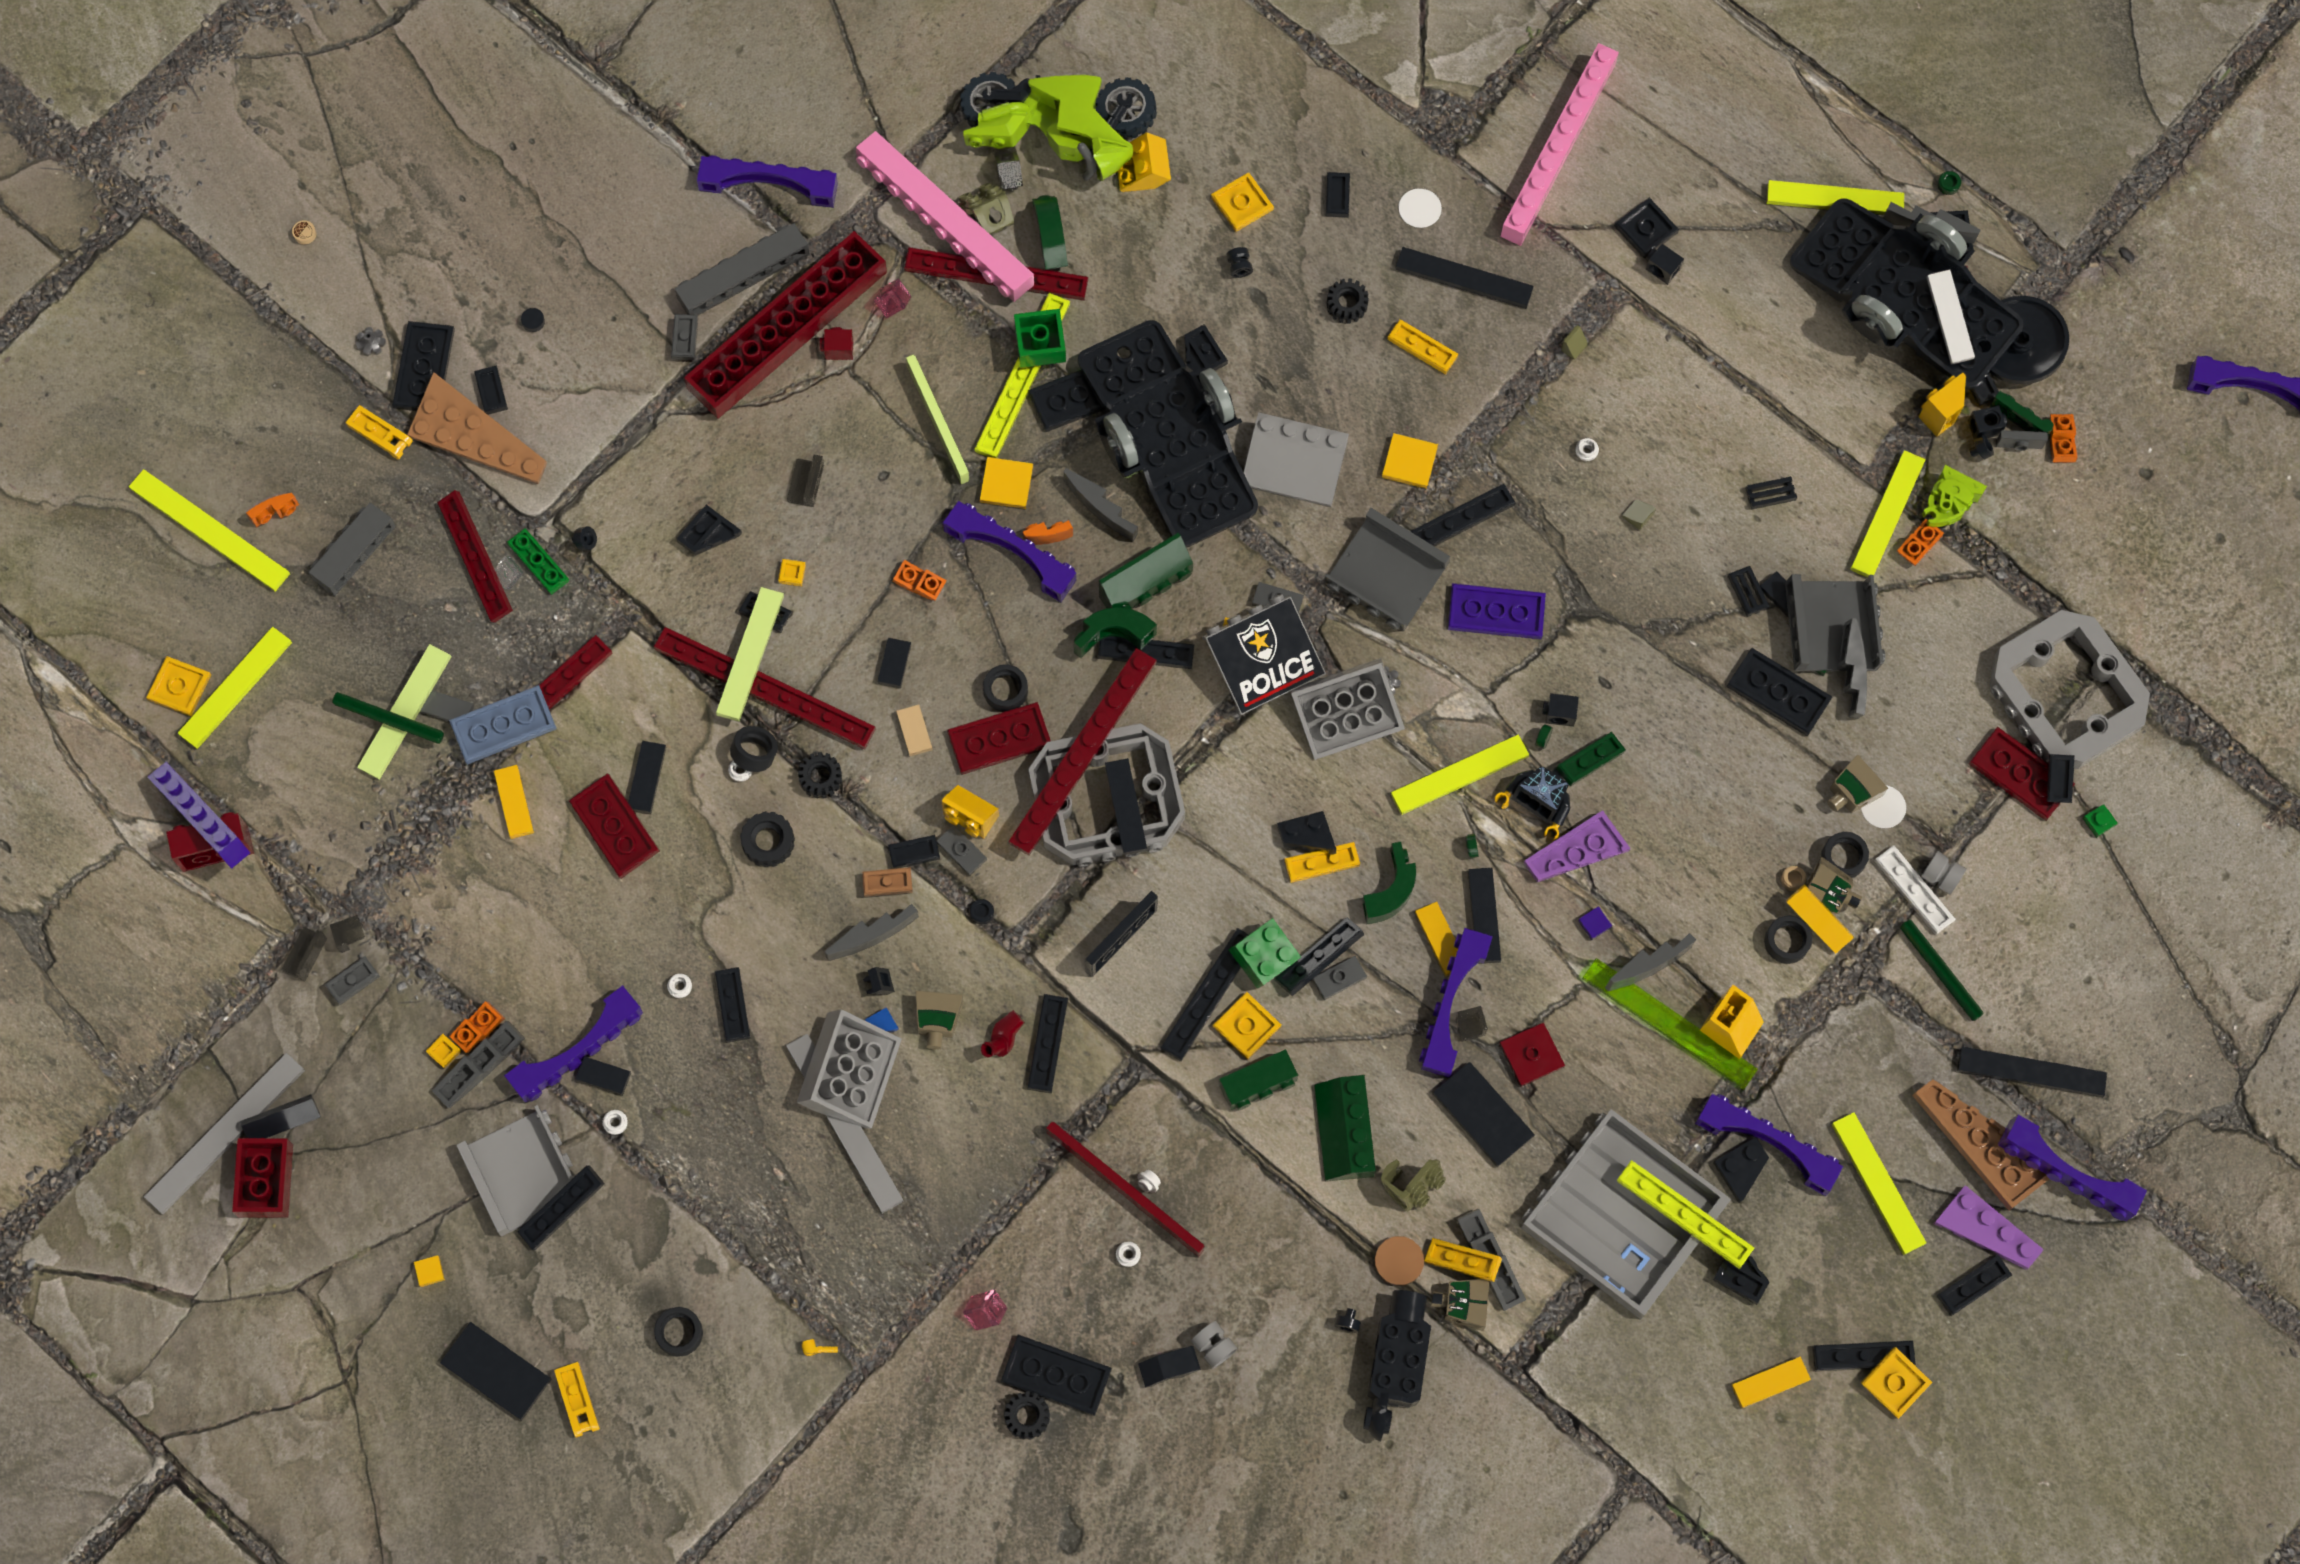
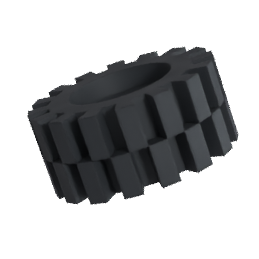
(1351, 289)
(814, 762)
(1016, 1404)

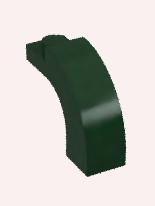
(1050, 231)
(1115, 622)
(1391, 901)

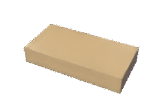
(914, 730)

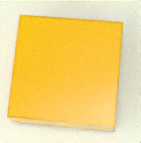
(792, 572)
(443, 1051)
(429, 1271)

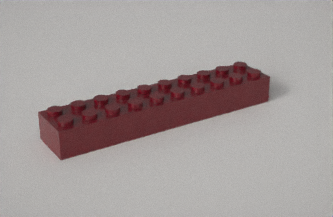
(785, 324)

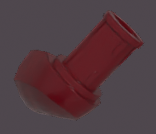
(1003, 1036)

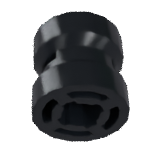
(1239, 262)

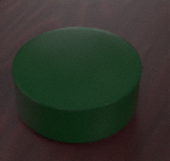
(1949, 182)
(1544, 736)
(1472, 845)

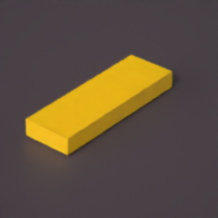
(1422, 346)
(514, 801)
(1321, 862)
(1820, 918)
(1438, 934)
(1463, 1259)
(1770, 1382)

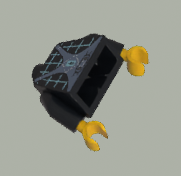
(1542, 794)

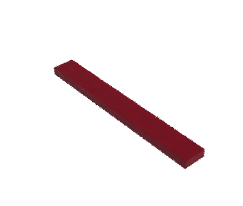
(957, 268)
(1125, 1189)

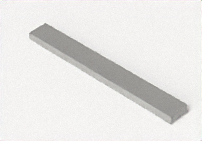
(223, 1134)
(853, 1140)

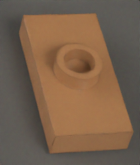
(887, 882)

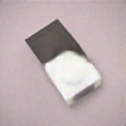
(1008, 168)

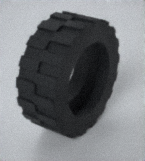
(758, 823)

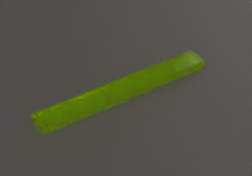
(1672, 1025)

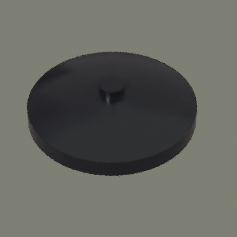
(2039, 346)

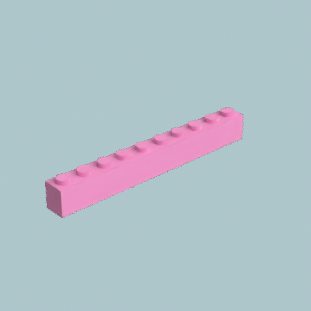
(1559, 144)
(944, 216)

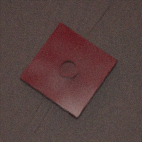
(1532, 1054)

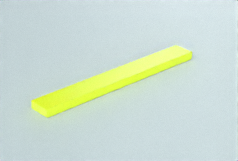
(1013, 396)
(209, 530)

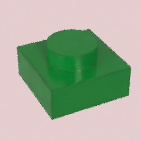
(2100, 820)

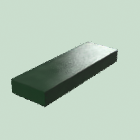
(1590, 759)

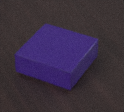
(1595, 923)

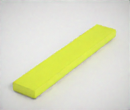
(1825, 196)
(1887, 514)
(234, 688)
(1459, 774)
(1878, 1183)
(1685, 1214)

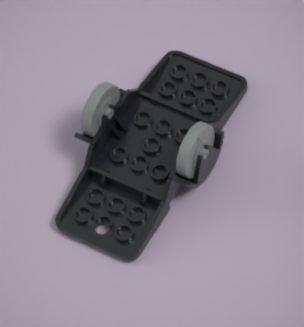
(1884, 282)
(1169, 431)

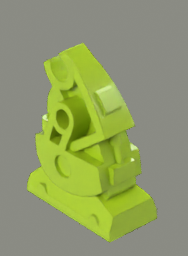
(1953, 496)

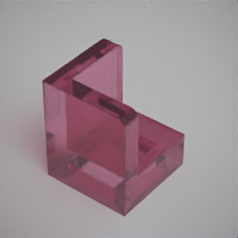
(892, 298)
(985, 1310)

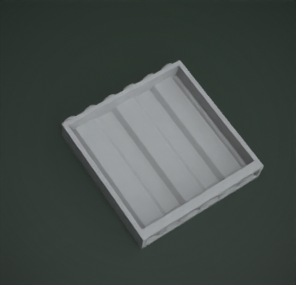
(1594, 1218)

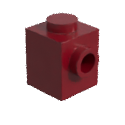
(837, 344)

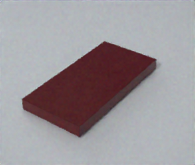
(999, 738)
(2015, 771)
(614, 825)

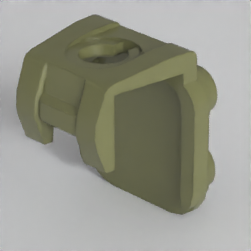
(979, 205)
(1416, 1192)

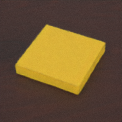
(1242, 202)
(1410, 461)
(1006, 483)
(178, 686)
(1247, 1026)
(1896, 1382)

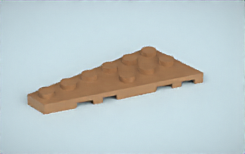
(462, 428)
(1978, 1143)

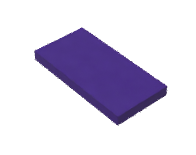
(1496, 611)

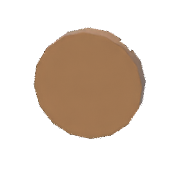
(1399, 1261)

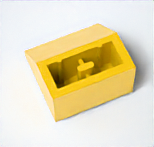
(1147, 166)
(1944, 405)
(969, 811)
(1733, 1021)

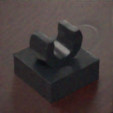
(880, 981)

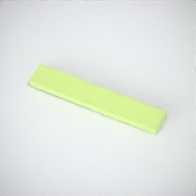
(937, 419)
(750, 654)
(407, 705)

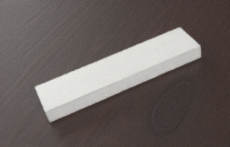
(1950, 317)
(1914, 890)

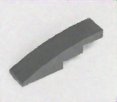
(1903, 217)
(1094, 499)
(1854, 661)
(864, 937)
(1644, 966)
(478, 1064)
(1481, 1238)

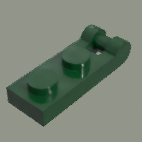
(2020, 415)

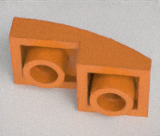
(2062, 438)
(282, 505)
(1041, 535)
(1920, 543)
(919, 581)
(477, 1027)

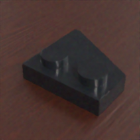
(1307, 832)

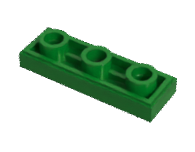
(546, 570)

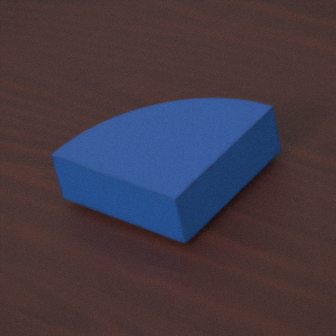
(883, 1020)

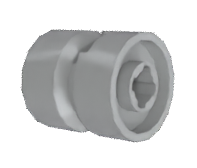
(1944, 873)
(1216, 1353)

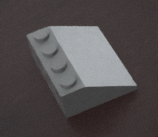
(1295, 459)
(1347, 708)
(849, 1069)

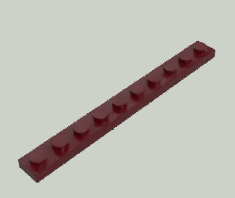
(767, 689)
(1082, 752)

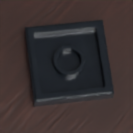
(1646, 227)

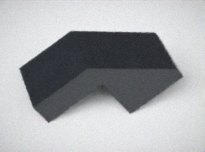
(1169, 1366)

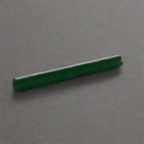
(388, 718)
(1941, 970)

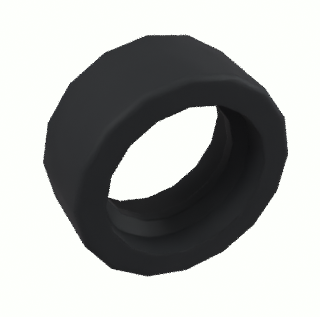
(1005, 670)
(757, 735)
(1854, 840)
(1798, 924)
(672, 1313)

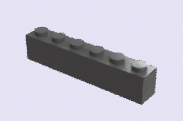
(742, 270)

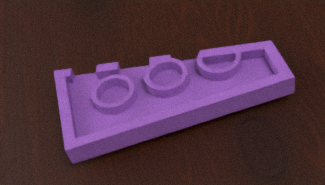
(1582, 846)
(1980, 1223)

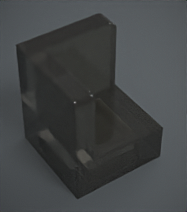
(347, 932)
(1471, 1023)

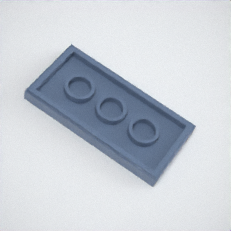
(502, 724)

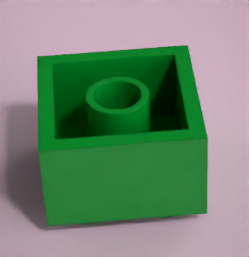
(1040, 338)
(1264, 953)

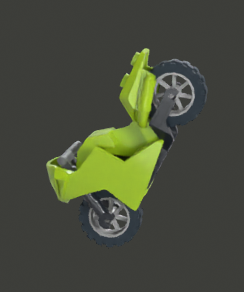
(1065, 111)

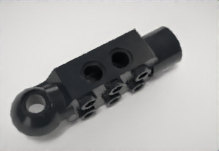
(1397, 1360)

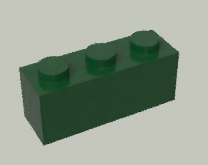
(1258, 1080)

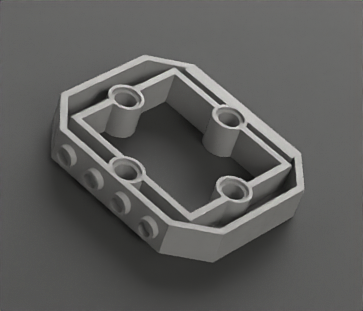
(2102, 651)
(1162, 772)

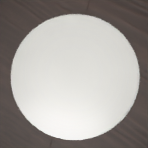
(1420, 208)
(1887, 810)

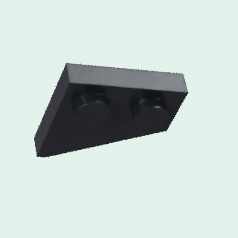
(1203, 350)
(707, 531)
(1742, 1167)
(1746, 1281)

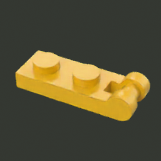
(378, 431)
(576, 1398)

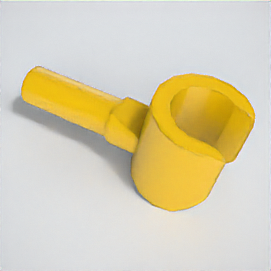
(810, 1349)

